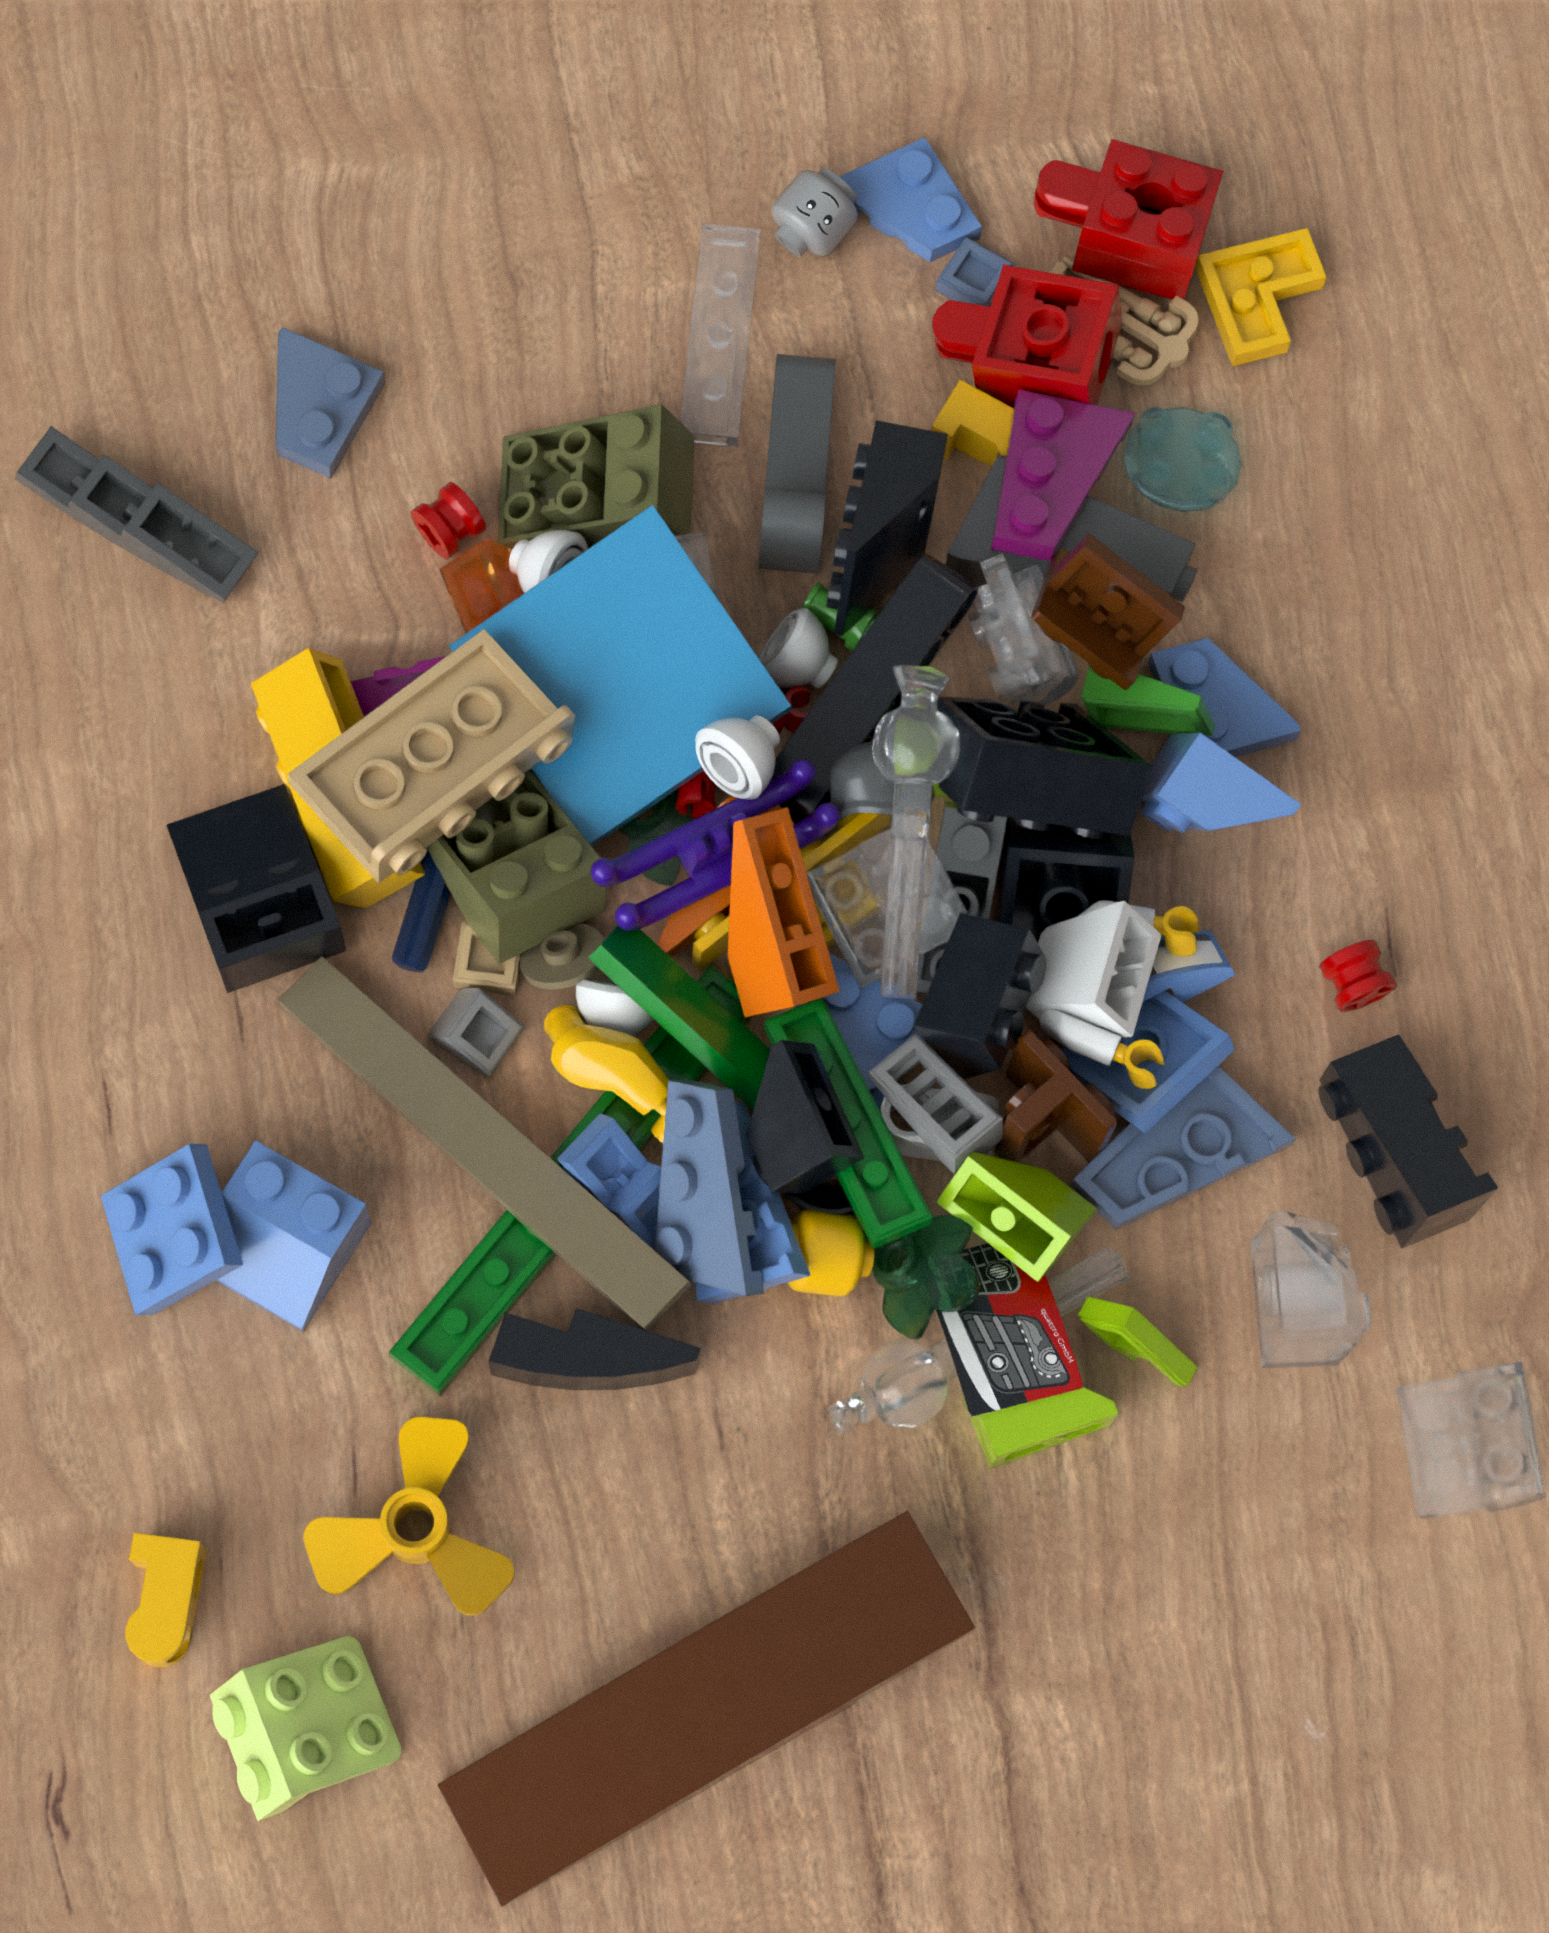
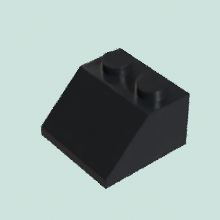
(1059, 874)
(980, 994)

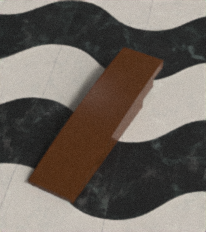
(705, 1708)

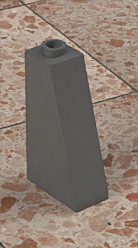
(1144, 546)

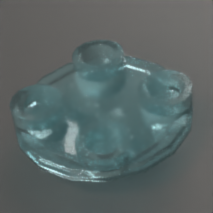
(1183, 458)

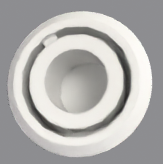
(544, 555)
(799, 652)
(738, 754)
(608, 1006)

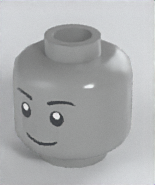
(814, 213)

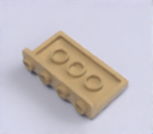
(433, 757)

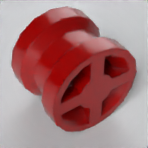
(448, 520)
(1357, 975)

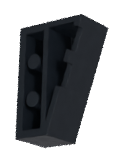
(1401, 1142)

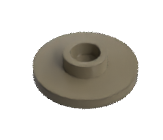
(562, 958)

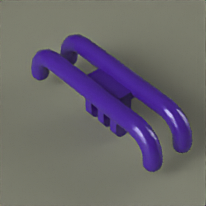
(707, 849)

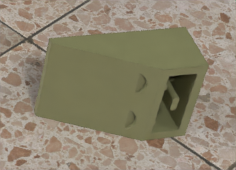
(596, 476)
(520, 871)

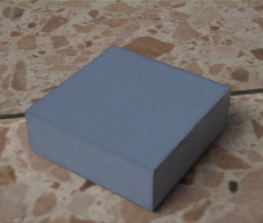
(971, 274)

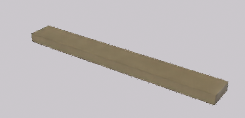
(484, 1145)

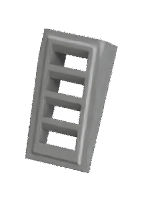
(939, 1138)

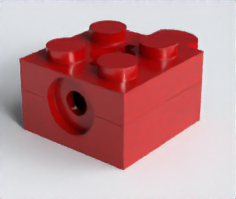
(1117, 237)
(1039, 316)

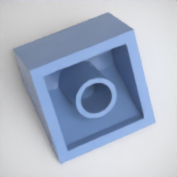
(1207, 788)
(289, 1234)

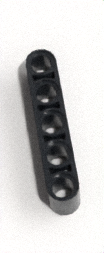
(865, 688)

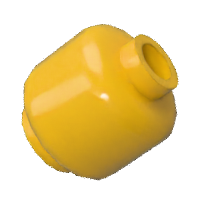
(833, 1252)

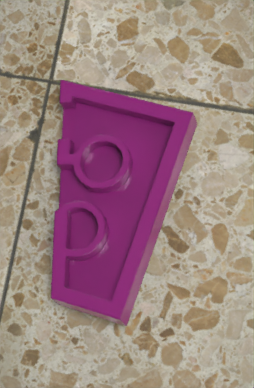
(1050, 468)

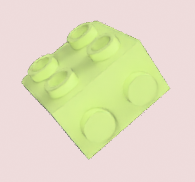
(304, 1724)

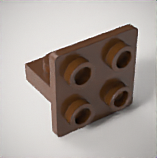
(1104, 610)
(1051, 1101)

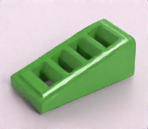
(1145, 706)

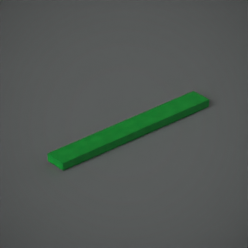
(510, 1254)

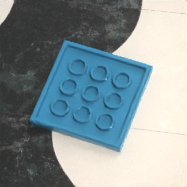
(640, 662)

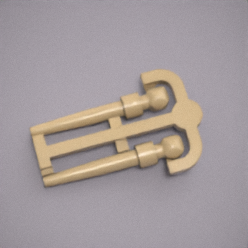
(1171, 348)

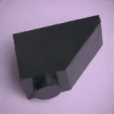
(799, 1122)

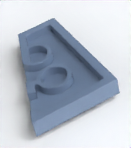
(1193, 1146)
(699, 1194)

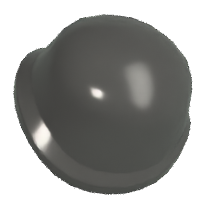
(859, 785)

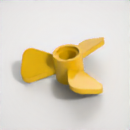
(351, 1548)

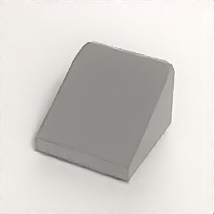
(476, 1030)

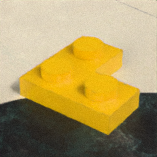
(1246, 284)

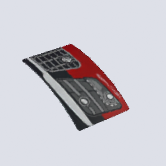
(1009, 1339)

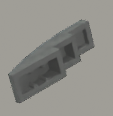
(136, 516)

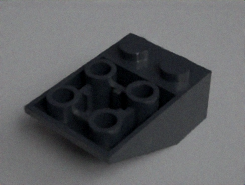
(888, 518)
(257, 888)

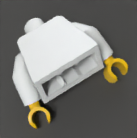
(1100, 977)

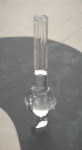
(913, 750)
(909, 1380)

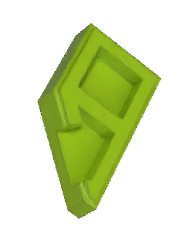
(1134, 1336)

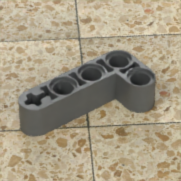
(797, 464)

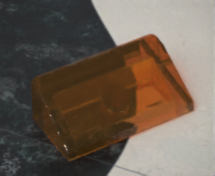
(481, 582)

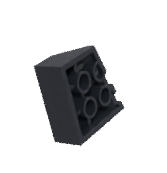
(1042, 768)

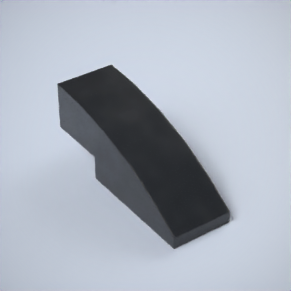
(590, 1356)

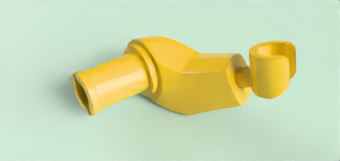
(607, 1062)

